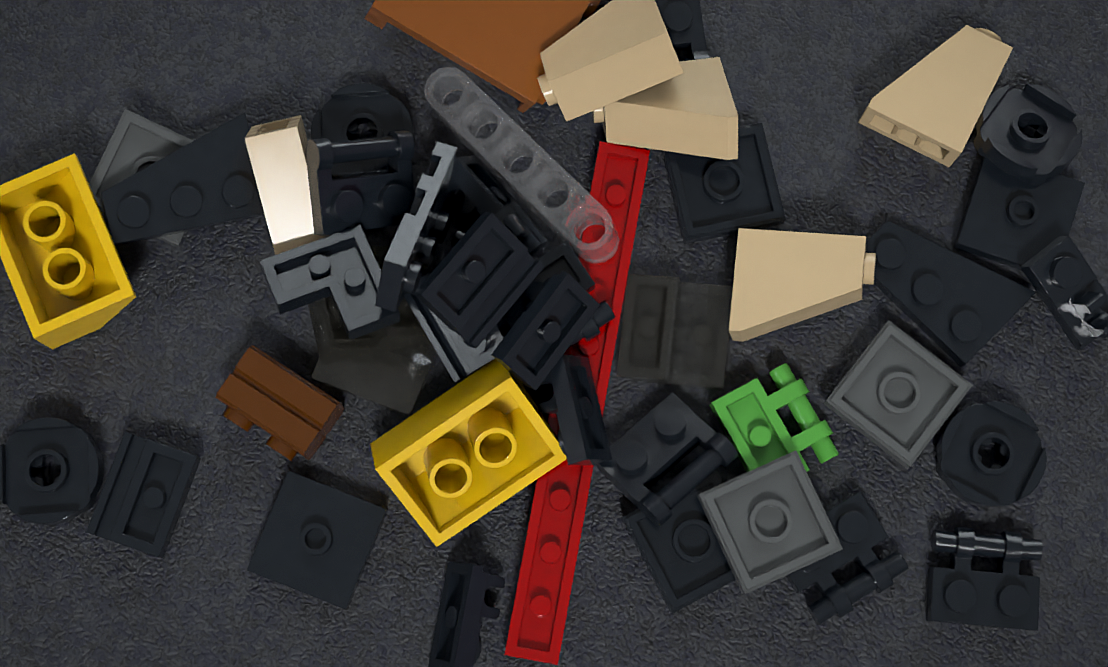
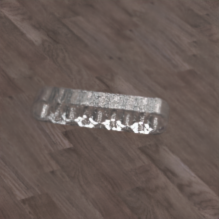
(509, 144)

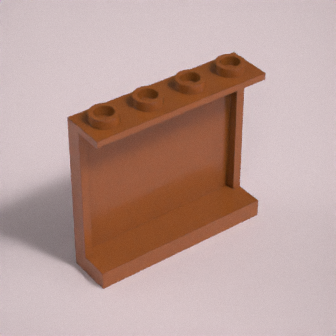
(489, 37)

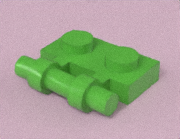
(758, 431)

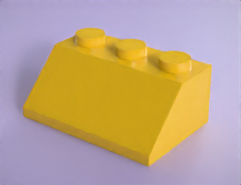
(60, 254)
(467, 451)

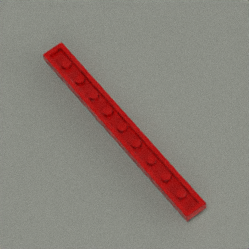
(563, 491)

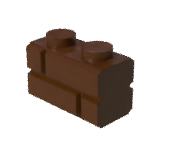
(279, 403)

